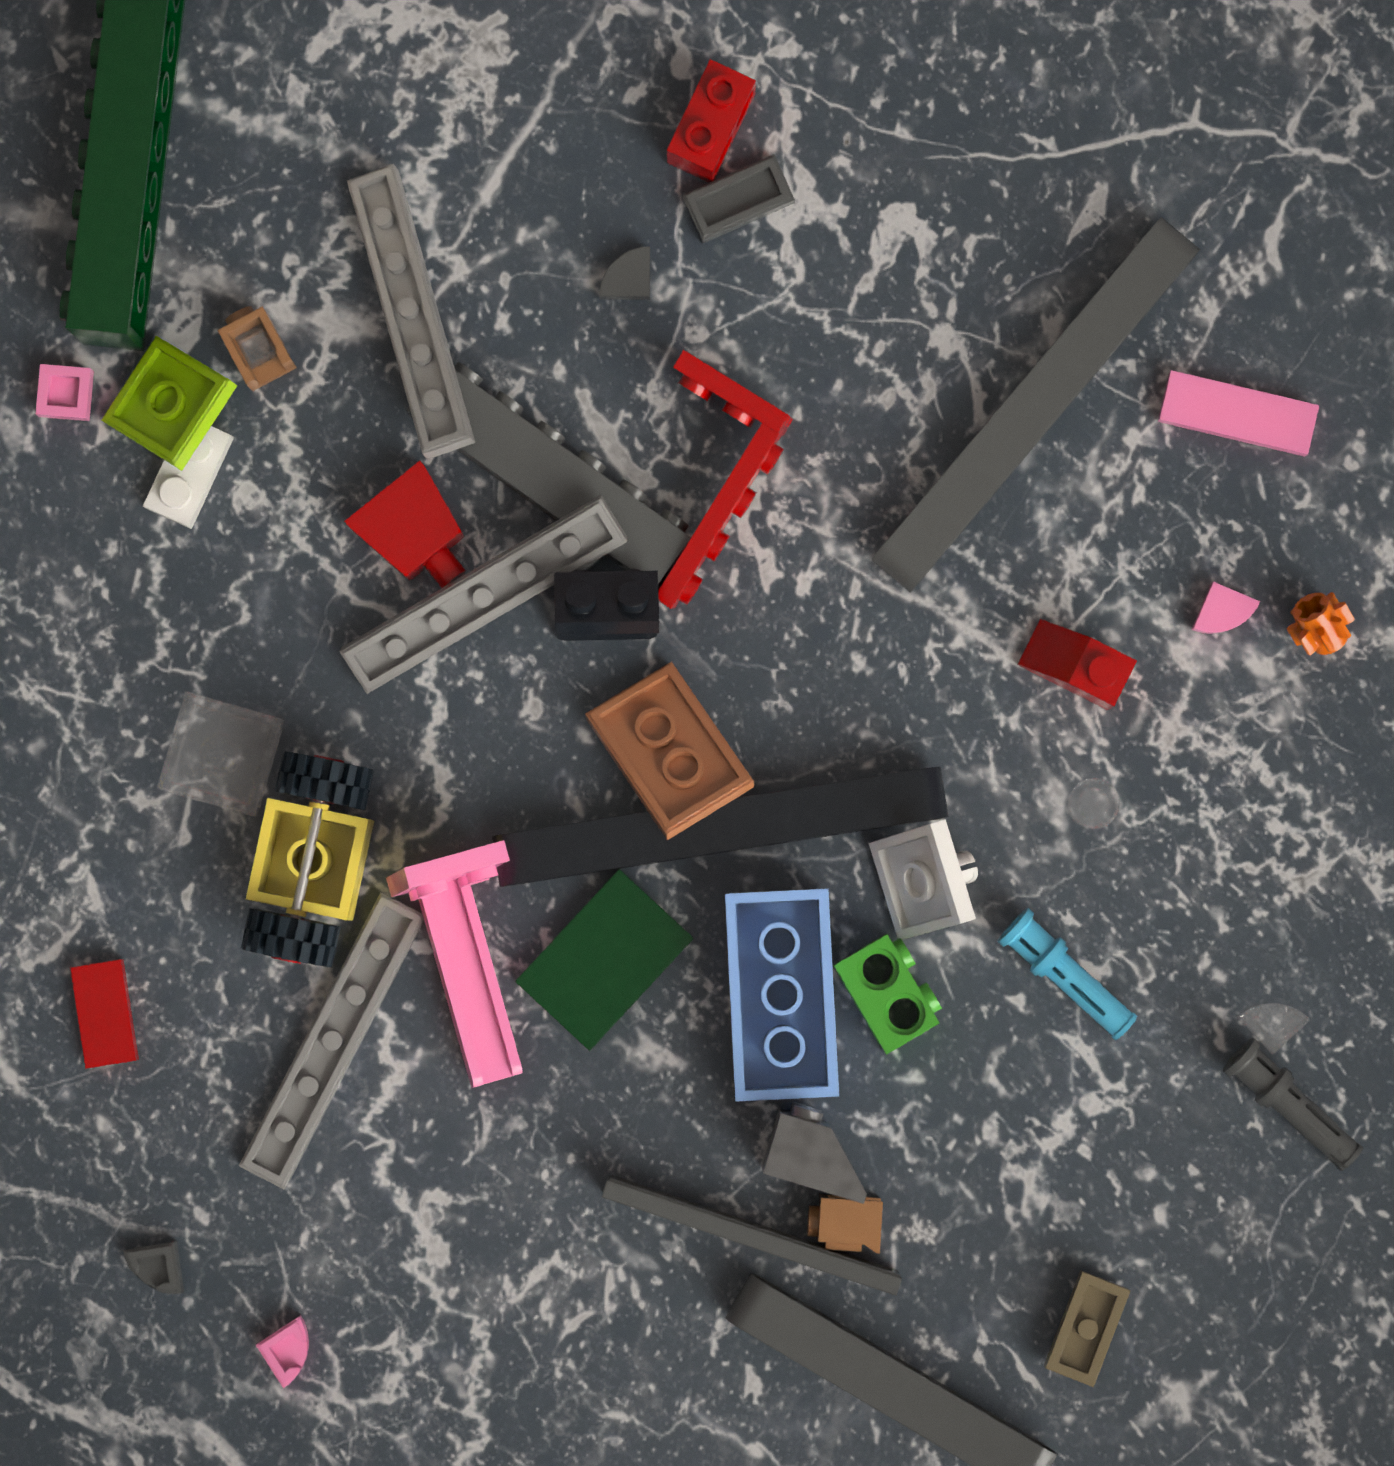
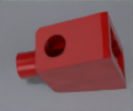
(411, 527)

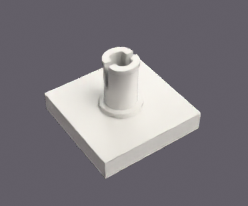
(924, 879)

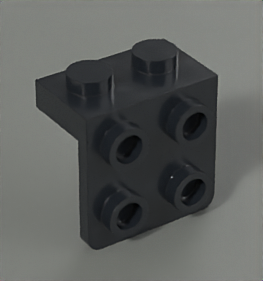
(606, 605)

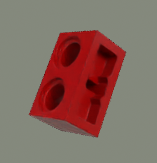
(711, 121)

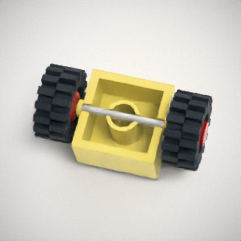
(308, 859)

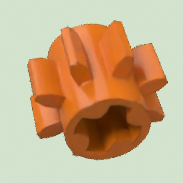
(1320, 623)

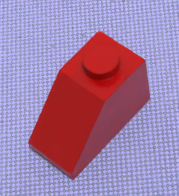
(1077, 663)

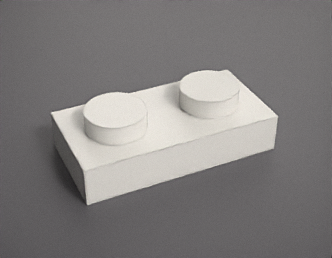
(182, 493)

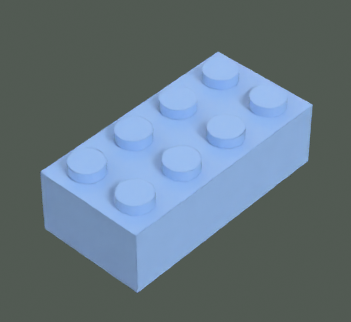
(781, 995)

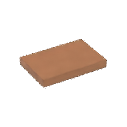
(669, 750)

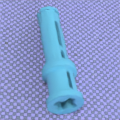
(1050, 958)

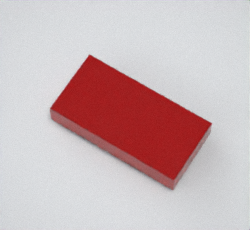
(104, 1013)

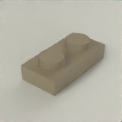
(1087, 1328)

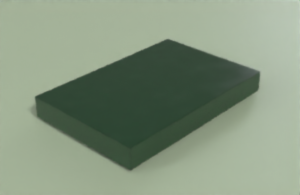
(604, 960)

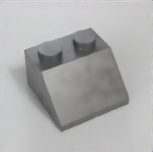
(810, 1155)

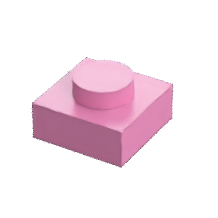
(64, 392)

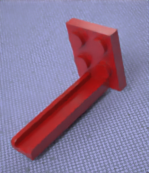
(736, 492)

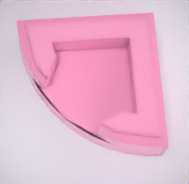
(1223, 610)
(286, 1350)

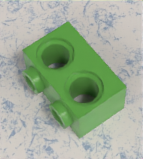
(876, 999)

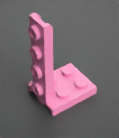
(464, 956)

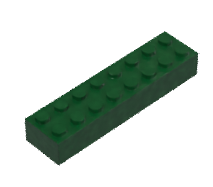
(122, 172)

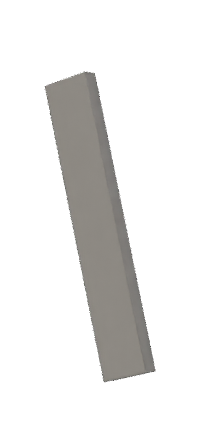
(410, 312)
(483, 594)
(332, 1041)

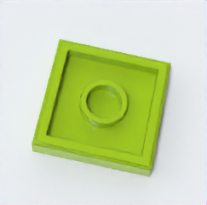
(169, 403)

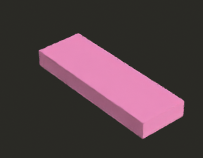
(1238, 413)

